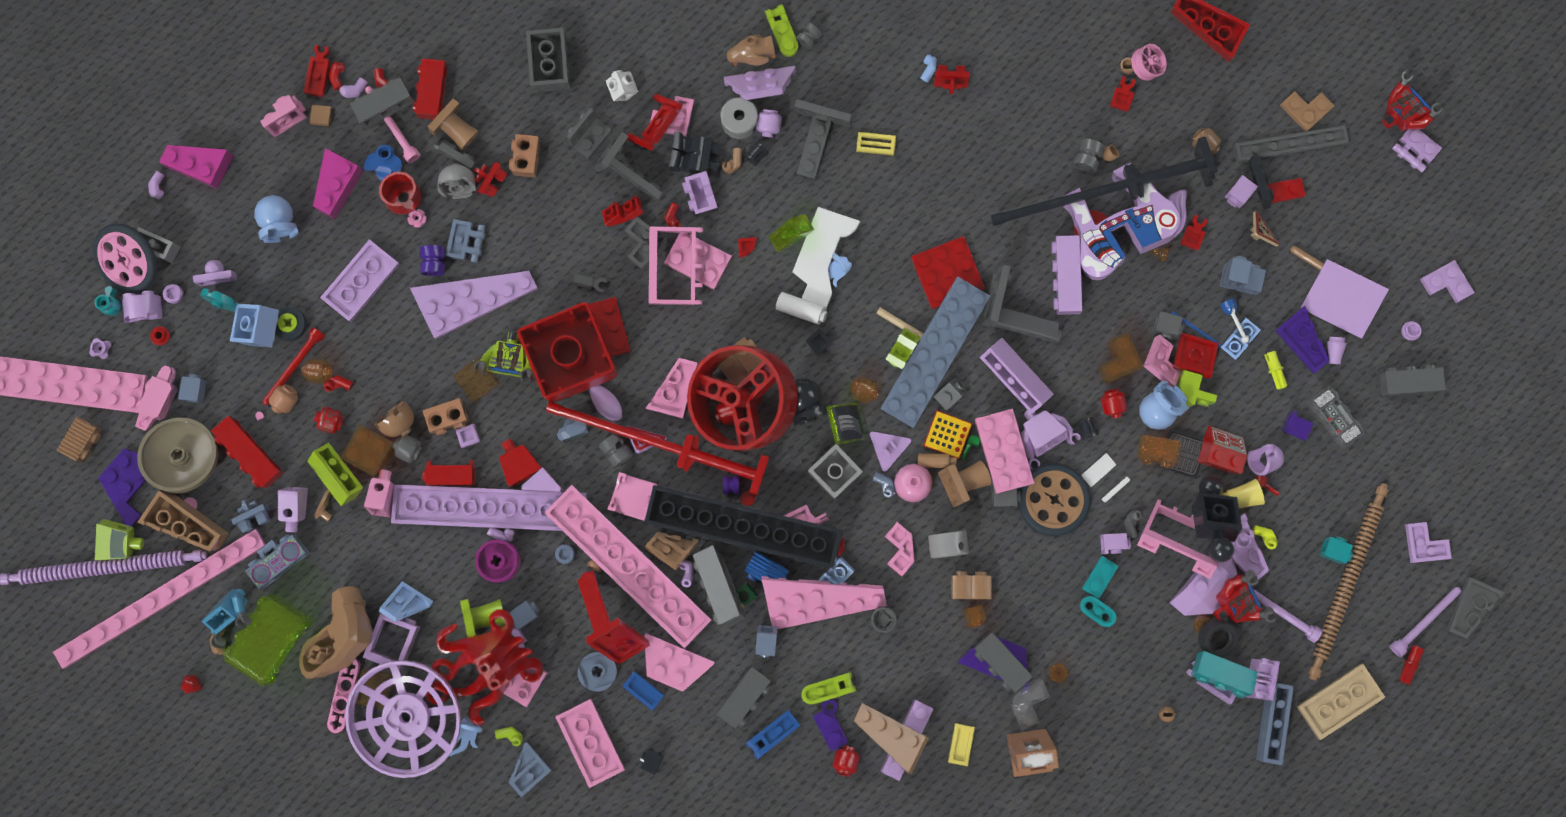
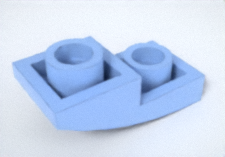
(1234, 344)
(839, 574)

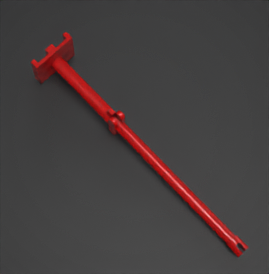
(688, 452)

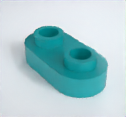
(1097, 611)

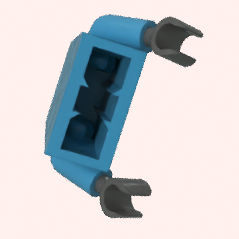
(224, 613)

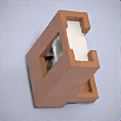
(1032, 752)

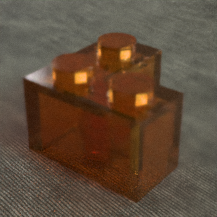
(1125, 359)

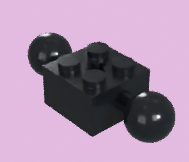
(1216, 518)

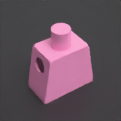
(380, 495)

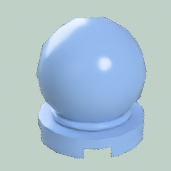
(275, 219)
(1163, 406)

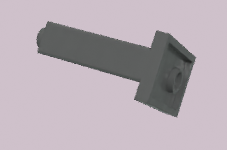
(1012, 320)

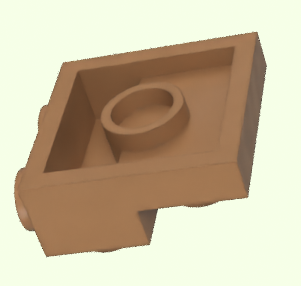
(741, 364)

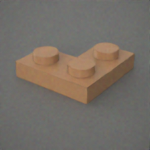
(1306, 114)

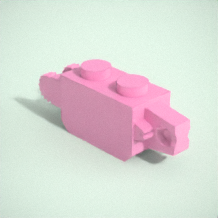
(156, 398)

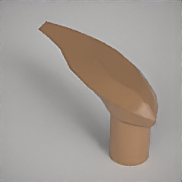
(321, 508)

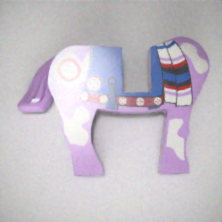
(1149, 225)

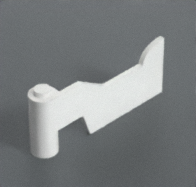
(814, 264)

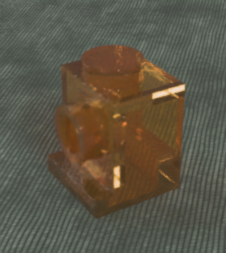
(974, 616)

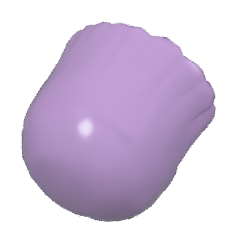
(1274, 459)

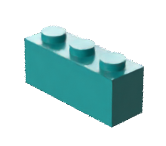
(1224, 674)

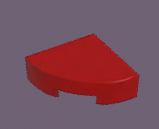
(746, 246)

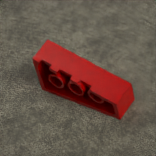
(1212, 25)

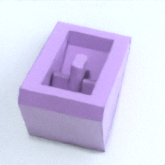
(542, 482)

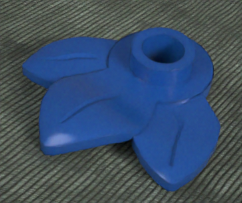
(383, 165)

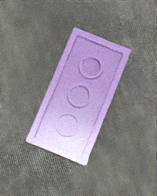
(360, 280)

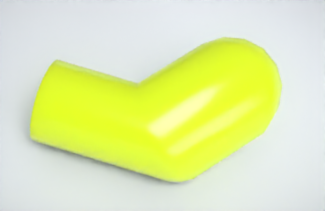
(1267, 535)

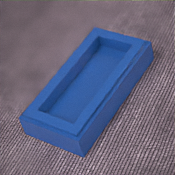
(643, 690)

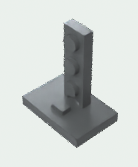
(817, 134)
(621, 167)

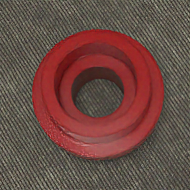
(165, 335)

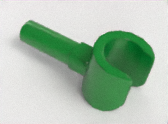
(973, 440)

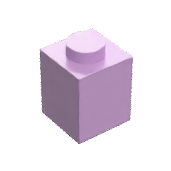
(1240, 192)

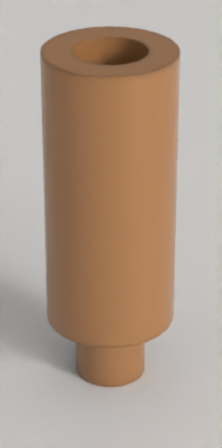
(936, 460)

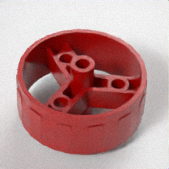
(737, 396)

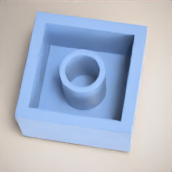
(254, 325)

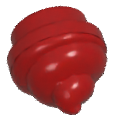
(190, 684)

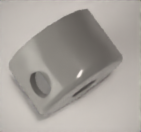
(739, 128)
(948, 544)

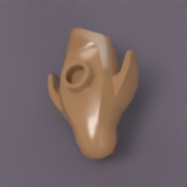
(752, 50)

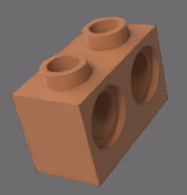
(530, 155)
(445, 411)

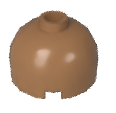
(397, 421)

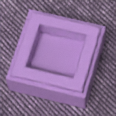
(467, 436)

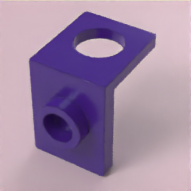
(1297, 426)

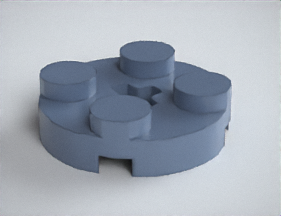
(592, 681)

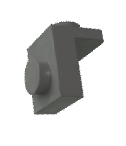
(951, 393)

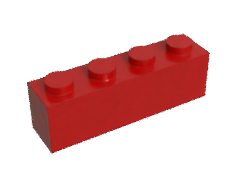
(246, 452)

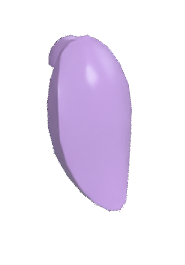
(606, 403)

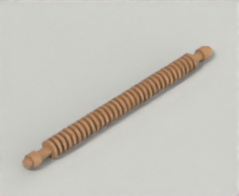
(1361, 545)

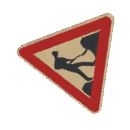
(1261, 231)

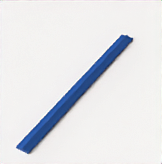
(1198, 330)

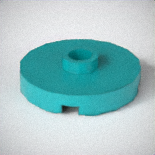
(219, 300)

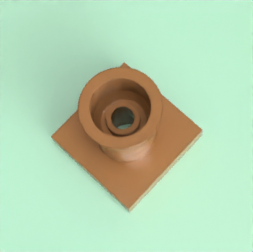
(453, 125)
(959, 483)

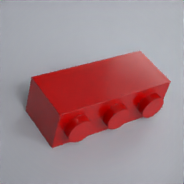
(430, 88)

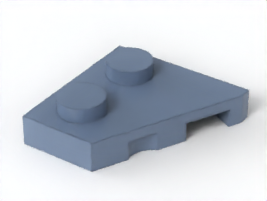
(528, 770)

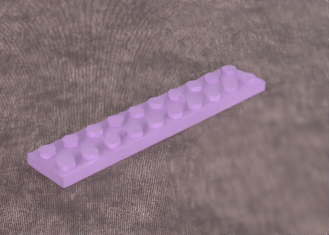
(473, 507)

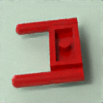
(659, 124)

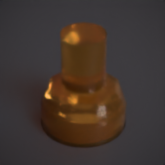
(1161, 253)

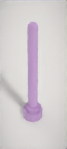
(1312, 632)
(1399, 647)

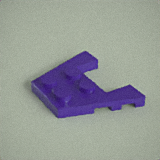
(122, 482)

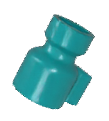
(108, 303)

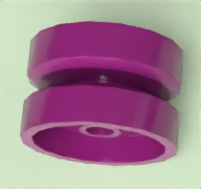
(486, 561)

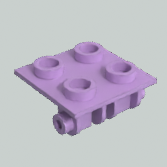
(1266, 679)

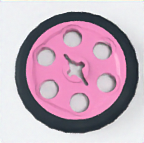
(134, 240)

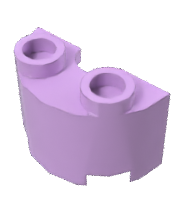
(700, 193)
(141, 306)

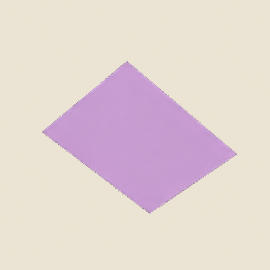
(1344, 298)

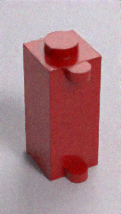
(449, 474)

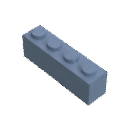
(1275, 726)

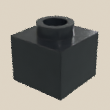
(651, 761)

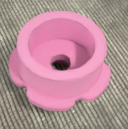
(420, 221)

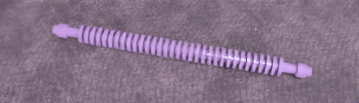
(102, 567)

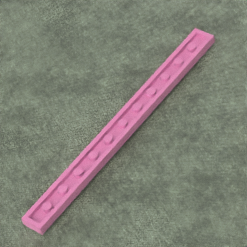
(159, 599)

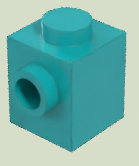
(1336, 550)

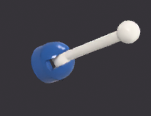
(1230, 307)

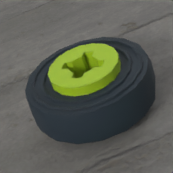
(295, 322)

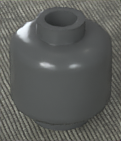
(408, 449)

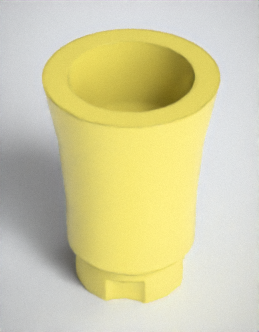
(1247, 494)

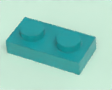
(1099, 577)

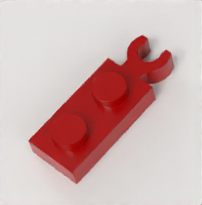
(317, 73)

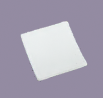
(1098, 470)

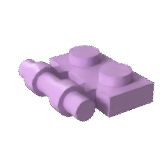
(1420, 145)

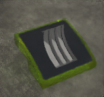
(846, 423)

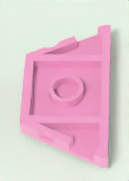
(673, 664)

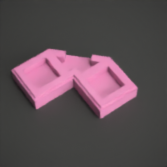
(903, 541)

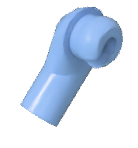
(931, 68)

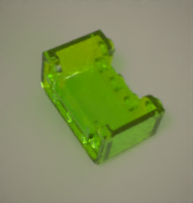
(267, 640)

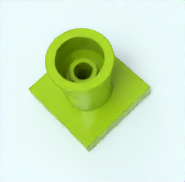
(479, 616)

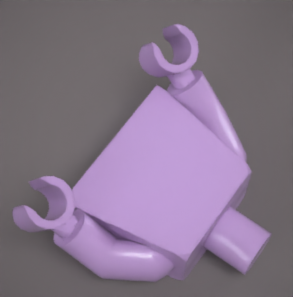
(1043, 433)

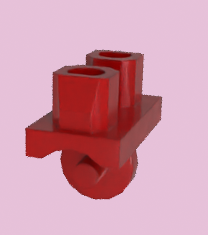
(951, 79)
(494, 172)

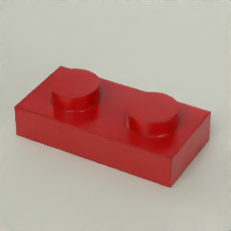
(1287, 190)

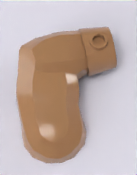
(341, 640)

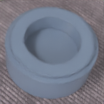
(565, 554)

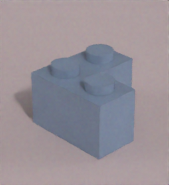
(1242, 276)

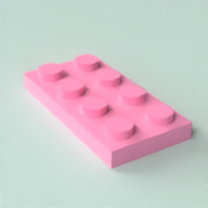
(1004, 451)
(590, 743)

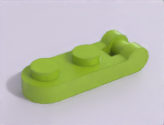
(782, 31)
(827, 689)

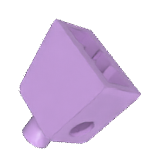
(292, 506)

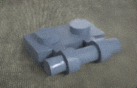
(459, 241)

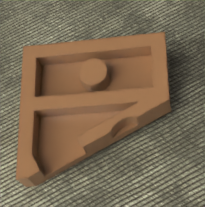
(671, 549)

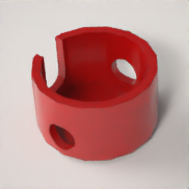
(396, 184)

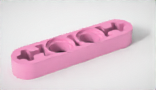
(342, 694)

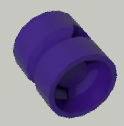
(432, 260)

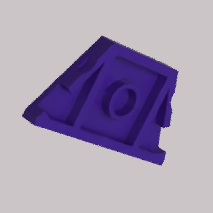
(971, 660)

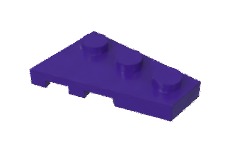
(1302, 339)

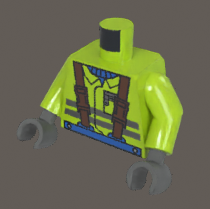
(506, 359)

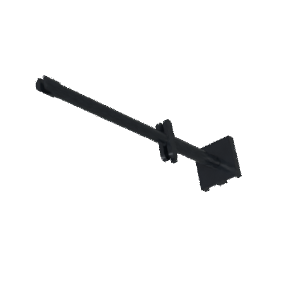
(1132, 180)

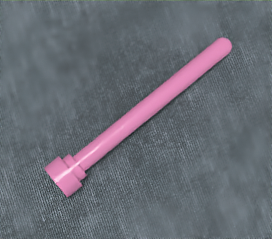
(410, 153)

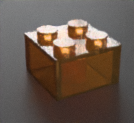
(368, 451)

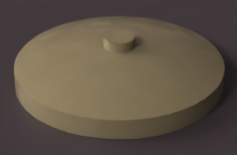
(177, 455)

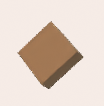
(321, 115)

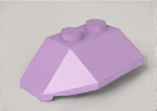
(1200, 592)

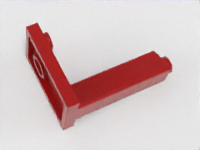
(614, 638)

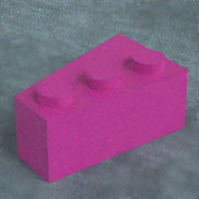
(198, 163)
(335, 183)

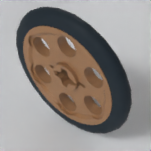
(1075, 515)

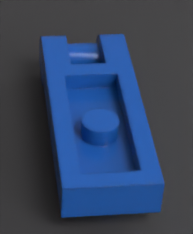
(773, 733)

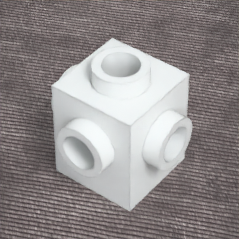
(621, 85)

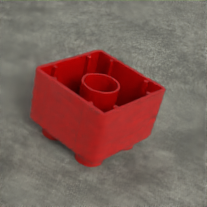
(567, 353)

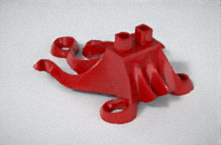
(496, 659)

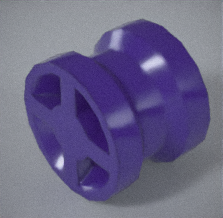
(730, 485)

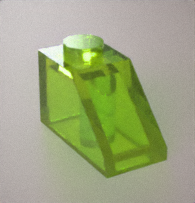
(791, 232)

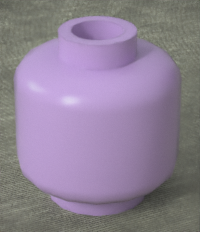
(769, 123)

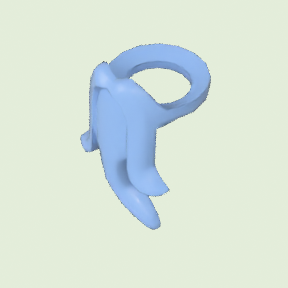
(838, 268)
(468, 732)

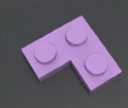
(1451, 278)
(1423, 549)

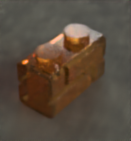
(1159, 450)

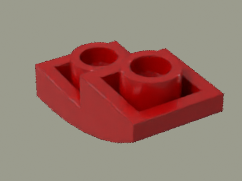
(619, 214)

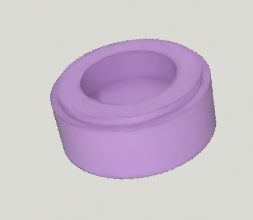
(173, 293)

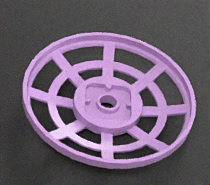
(394, 723)

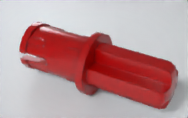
(1411, 664)

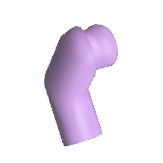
(353, 90)

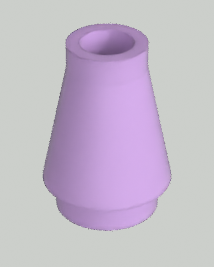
(1336, 348)

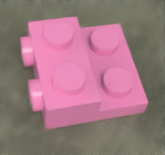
(287, 114)

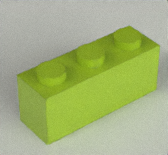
(335, 474)

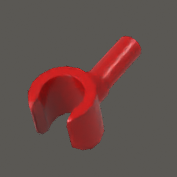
(1262, 481)

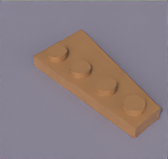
(894, 737)

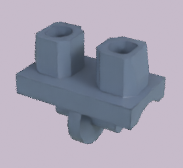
(243, 520)

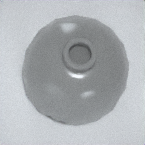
(456, 181)

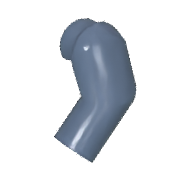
(887, 484)

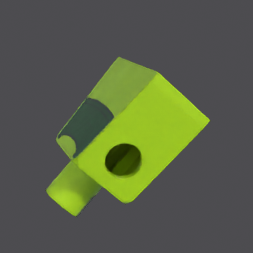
(115, 540)

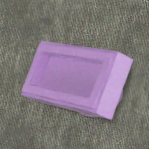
(214, 274)

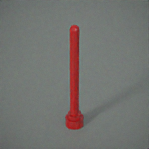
(314, 337)

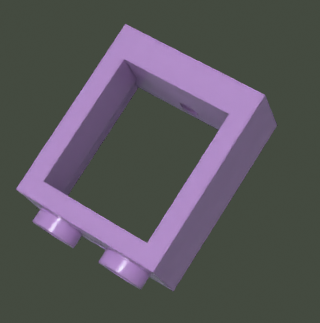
(380, 658)

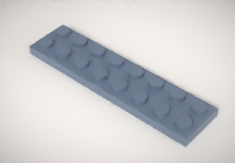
(935, 352)

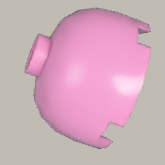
(913, 483)

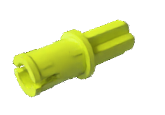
(1276, 369)

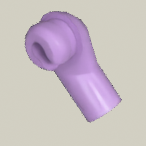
(153, 185)
(506, 536)
(689, 573)

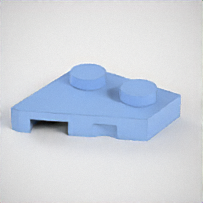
(404, 603)

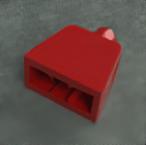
(517, 463)

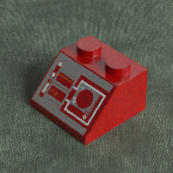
(1223, 451)

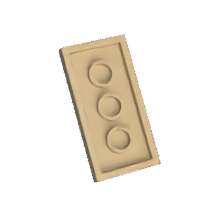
(1340, 701)

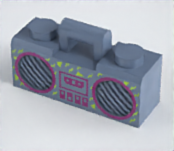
(271, 567)

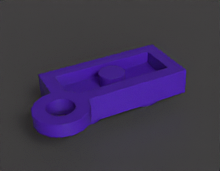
(829, 726)

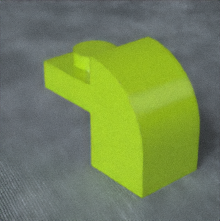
(903, 348)
(1189, 384)

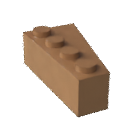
(182, 521)

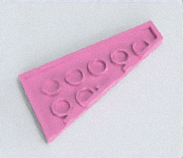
(812, 600)

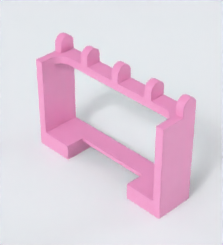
(653, 264)
(1151, 540)

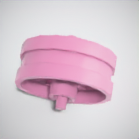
(1143, 63)

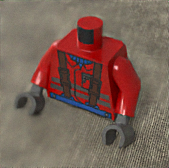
(1408, 108)
(1240, 602)

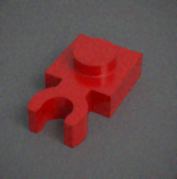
(1122, 96)
(1193, 235)

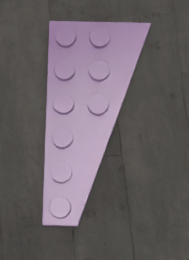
(461, 302)

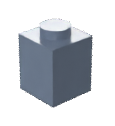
(192, 389)
(524, 614)
(766, 640)

